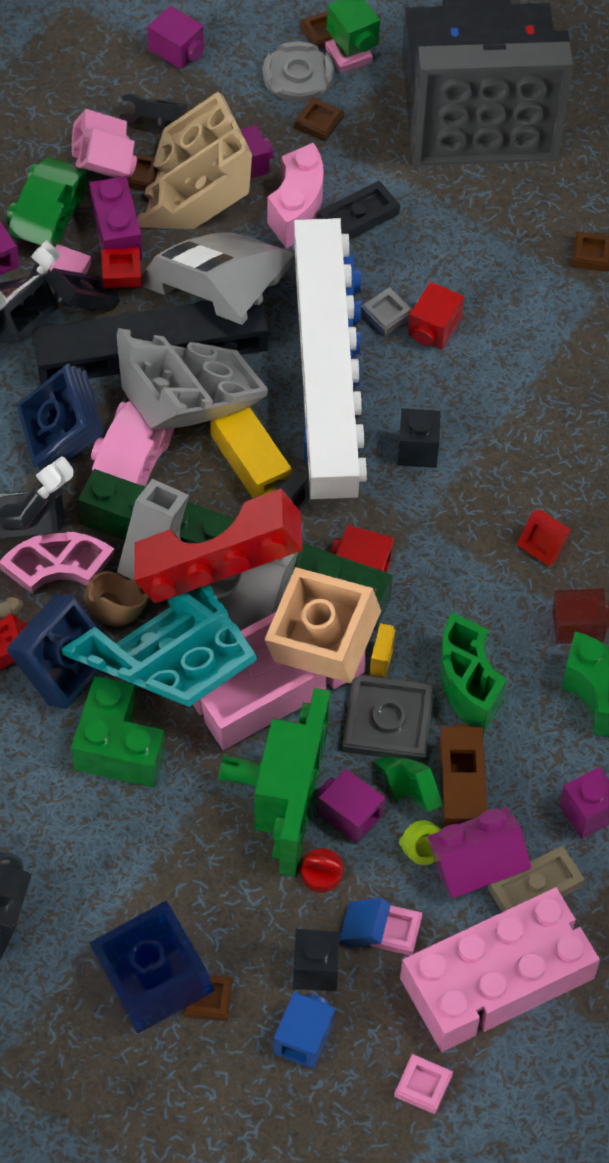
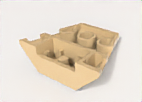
(200, 168)

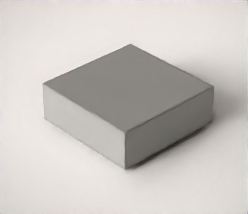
(386, 311)

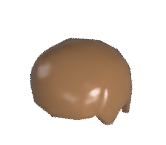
(114, 599)

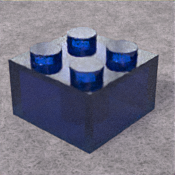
(152, 966)

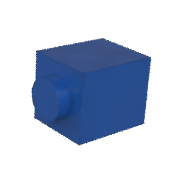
(304, 1029)

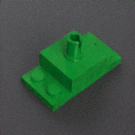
(285, 778)

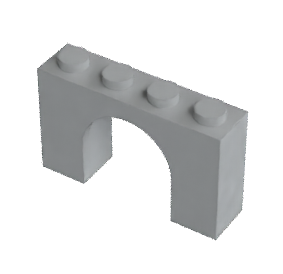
(245, 596)

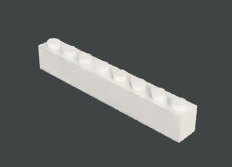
(327, 360)

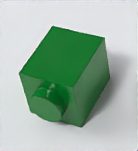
(353, 26)

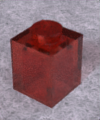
(580, 612)

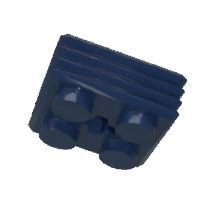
(60, 417)
(40, 653)

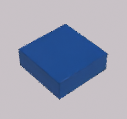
(365, 922)

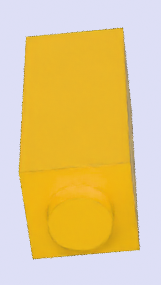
(250, 451)

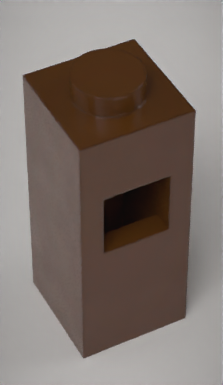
(461, 773)

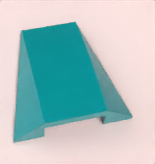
(176, 653)

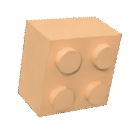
(323, 625)

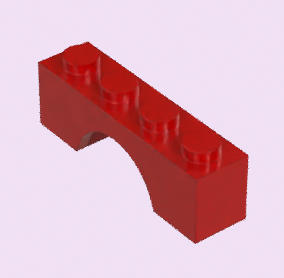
(260, 534)

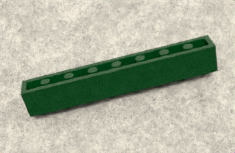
(109, 504)

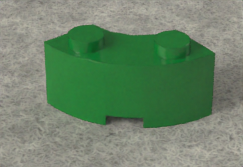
(47, 201)
(466, 675)
(589, 678)

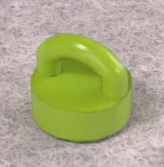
(416, 843)

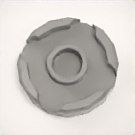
(306, 79)

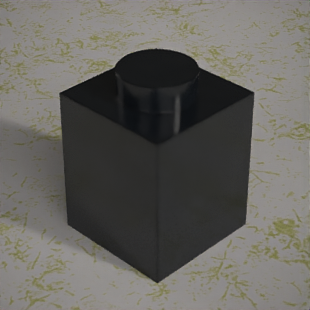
(419, 438)
(316, 960)

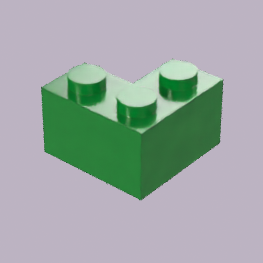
(110, 743)

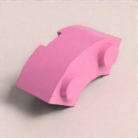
(103, 145)
(299, 192)
(130, 446)
(55, 558)

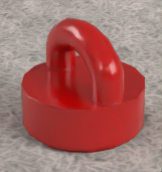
(321, 870)

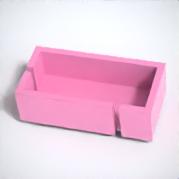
(249, 704)
(500, 968)

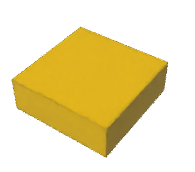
(382, 651)

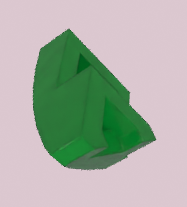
(410, 778)

